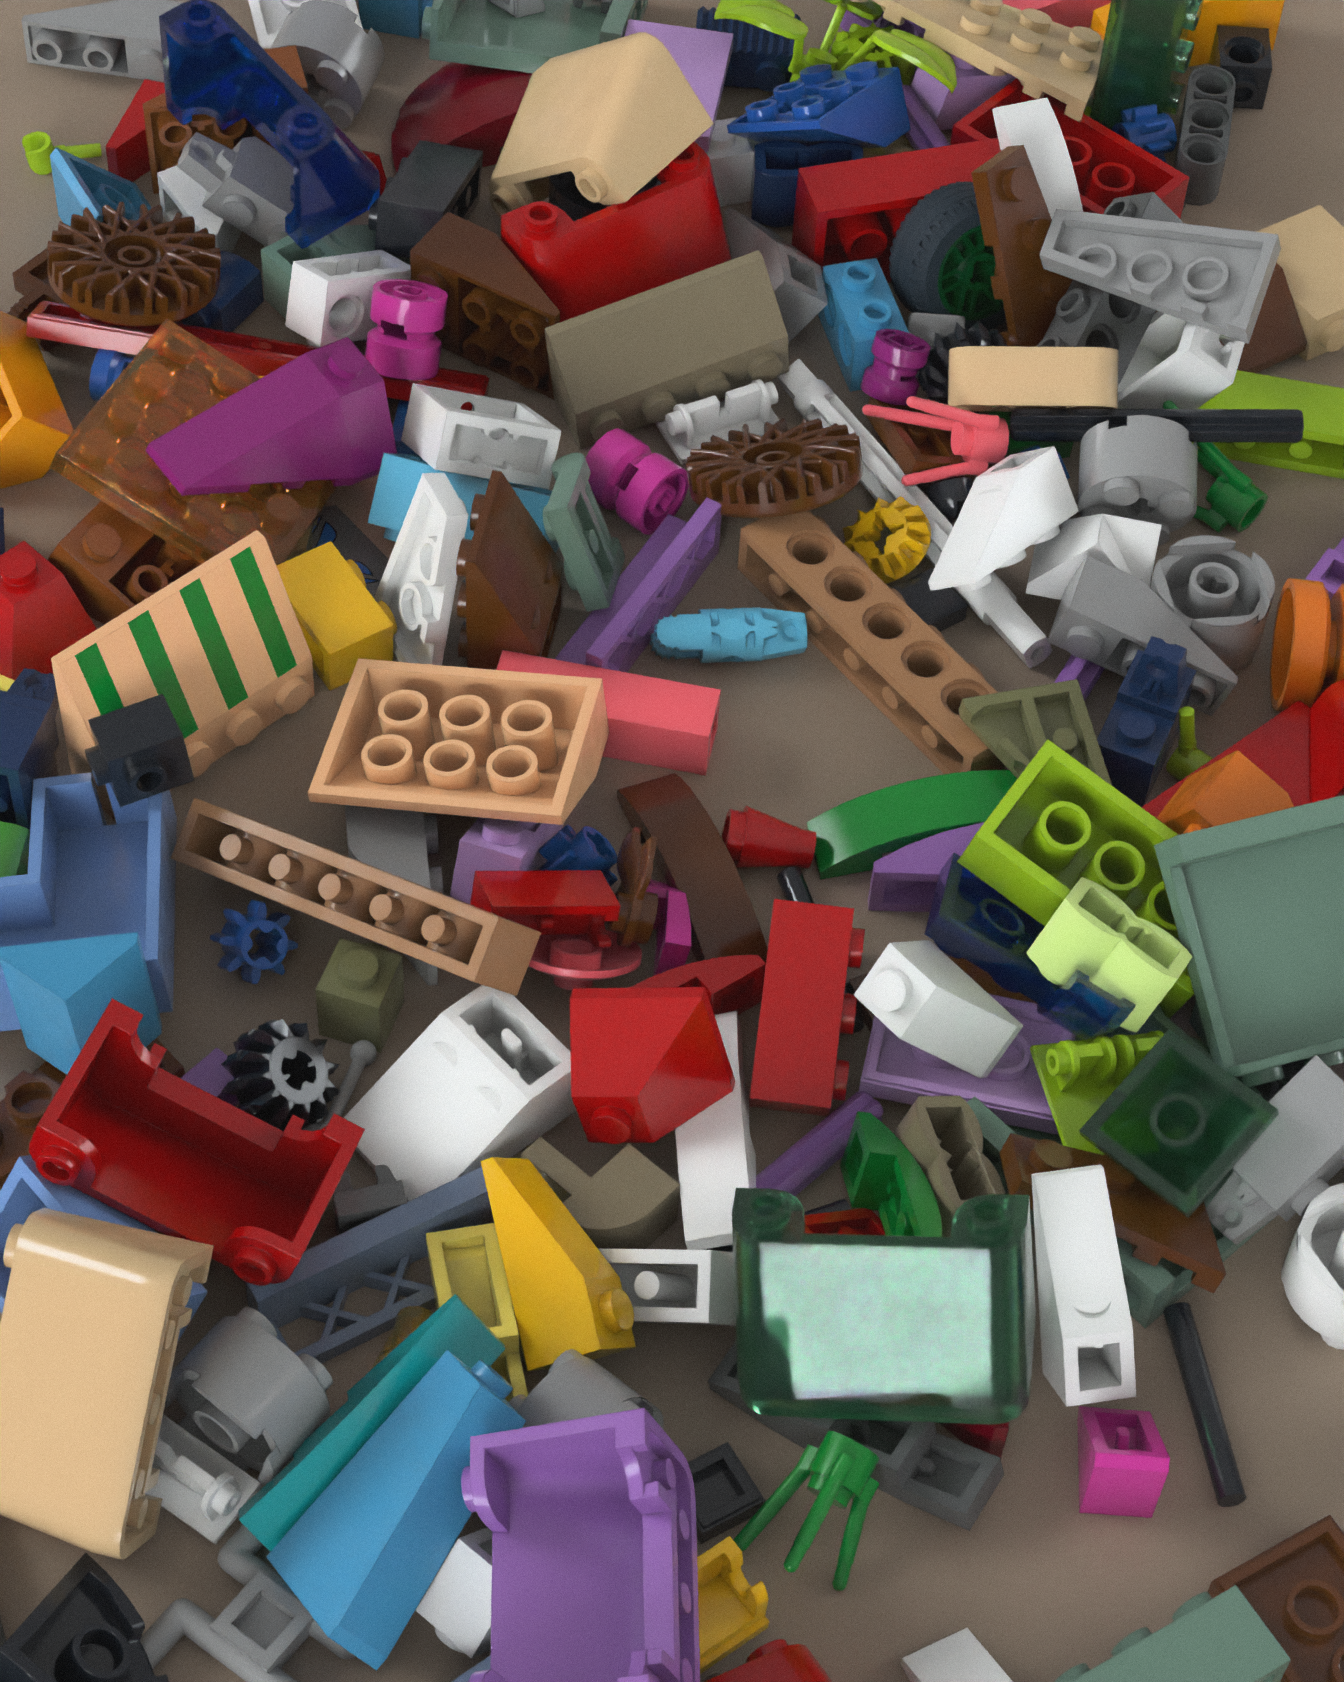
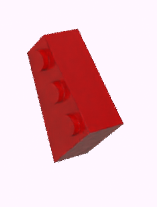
(805, 1008)

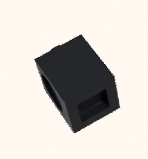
(1247, 57)

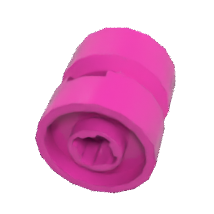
(406, 327)
(634, 481)

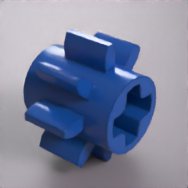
(1148, 130)
(579, 852)
(271, 941)

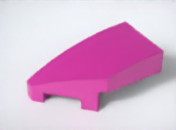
(671, 927)

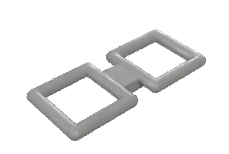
(255, 1629)

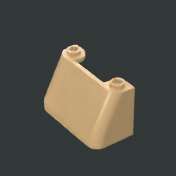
(604, 115)
(88, 1374)

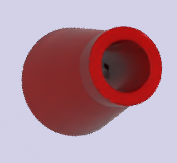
(765, 841)

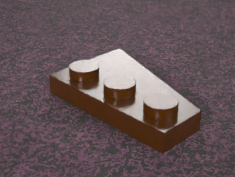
(1138, 1213)

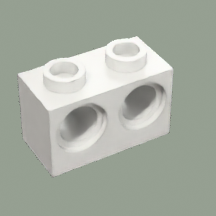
(334, 294)

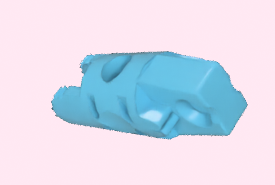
(731, 635)

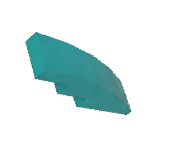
(369, 1404)

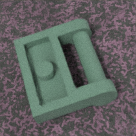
(576, 523)

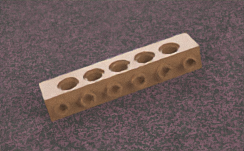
(869, 635)
(357, 897)

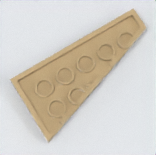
(1011, 41)

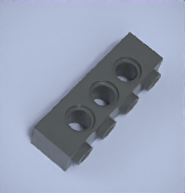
(1102, 319)

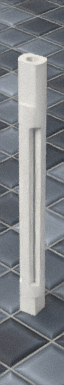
(882, 478)

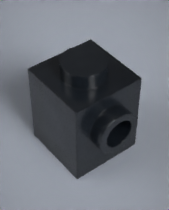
(139, 751)

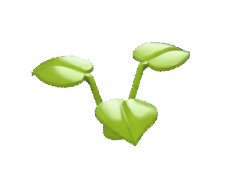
(780, 19)

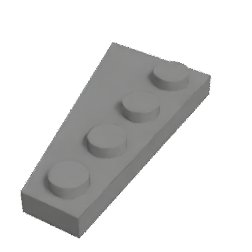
(1176, 268)

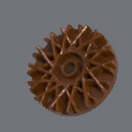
(133, 268)
(776, 471)

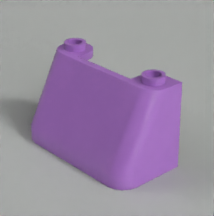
(588, 1551)

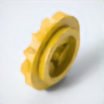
(903, 547)

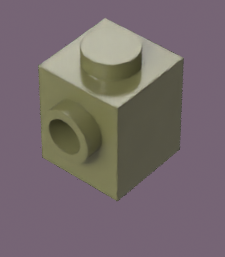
(360, 993)

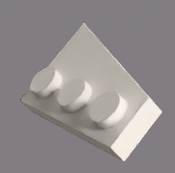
(422, 571)

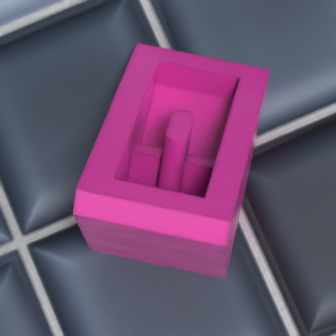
(1119, 1462)

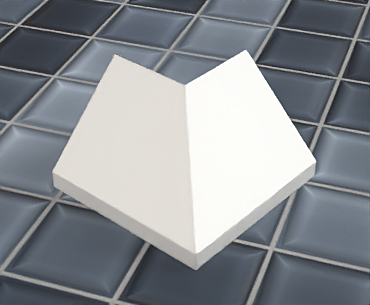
(1108, 538)

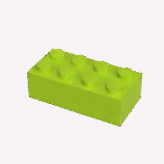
(1068, 826)

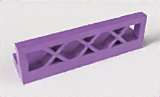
(648, 591)

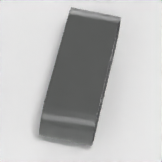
(1205, 132)

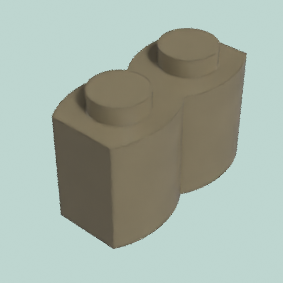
(948, 1148)

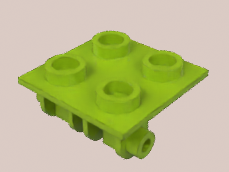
(1083, 1075)

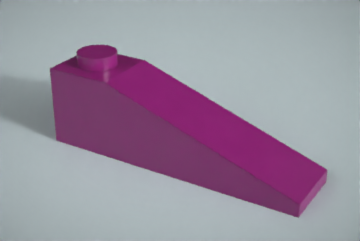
(296, 425)

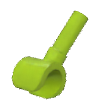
(39, 147)
(1186, 756)

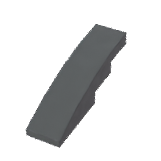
(913, 1458)

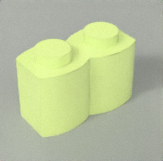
(1112, 947)

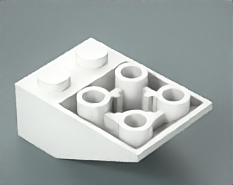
(465, 1092)

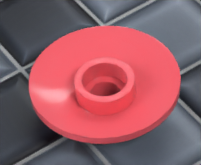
(577, 962)

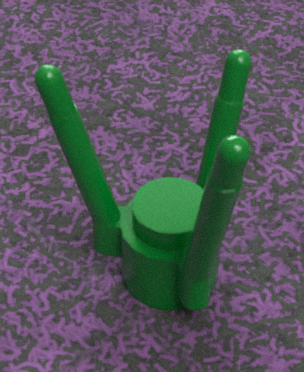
(1232, 494)
(838, 1473)

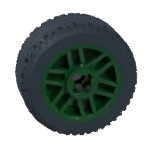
(943, 261)

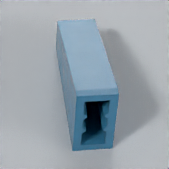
(393, 1510)

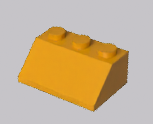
(30, 407)

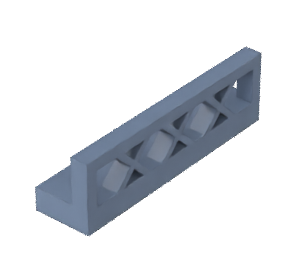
(366, 1259)

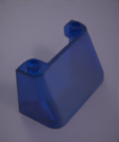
(226, 74)

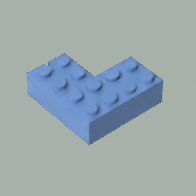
(94, 878)

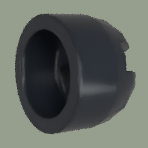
(950, 496)

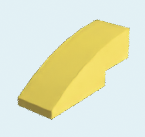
(471, 1265)

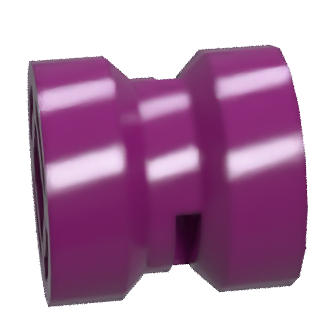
(894, 366)

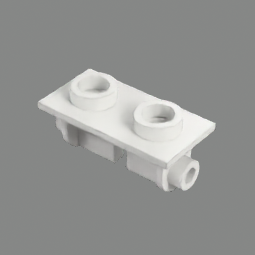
(701, 419)
(198, 1482)

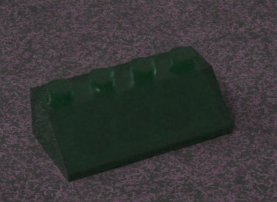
(1143, 57)

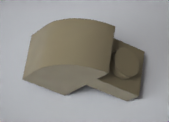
(618, 1206)

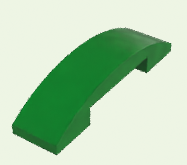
(890, 818)
(888, 1179)

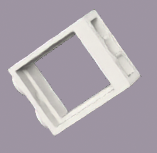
(1178, 365)
(488, 438)

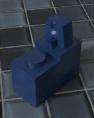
(1145, 718)
(26, 742)

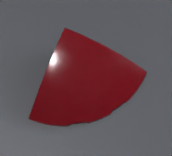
(461, 109)

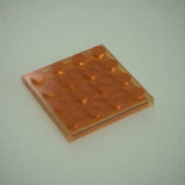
(158, 391)

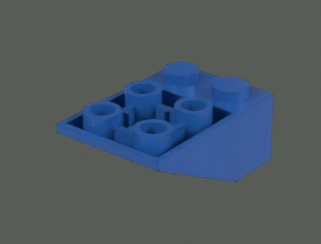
(844, 106)

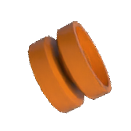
(1306, 643)

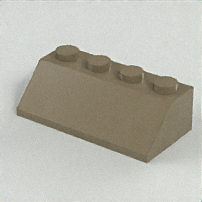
(667, 348)

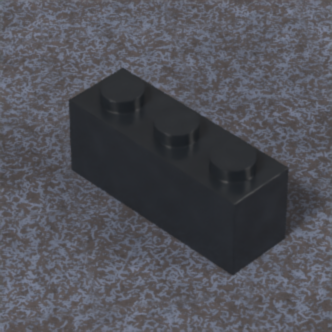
(424, 189)

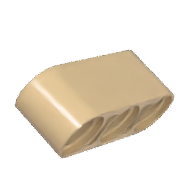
(1032, 378)

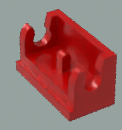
(550, 901)

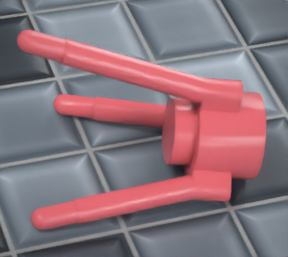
(974, 436)

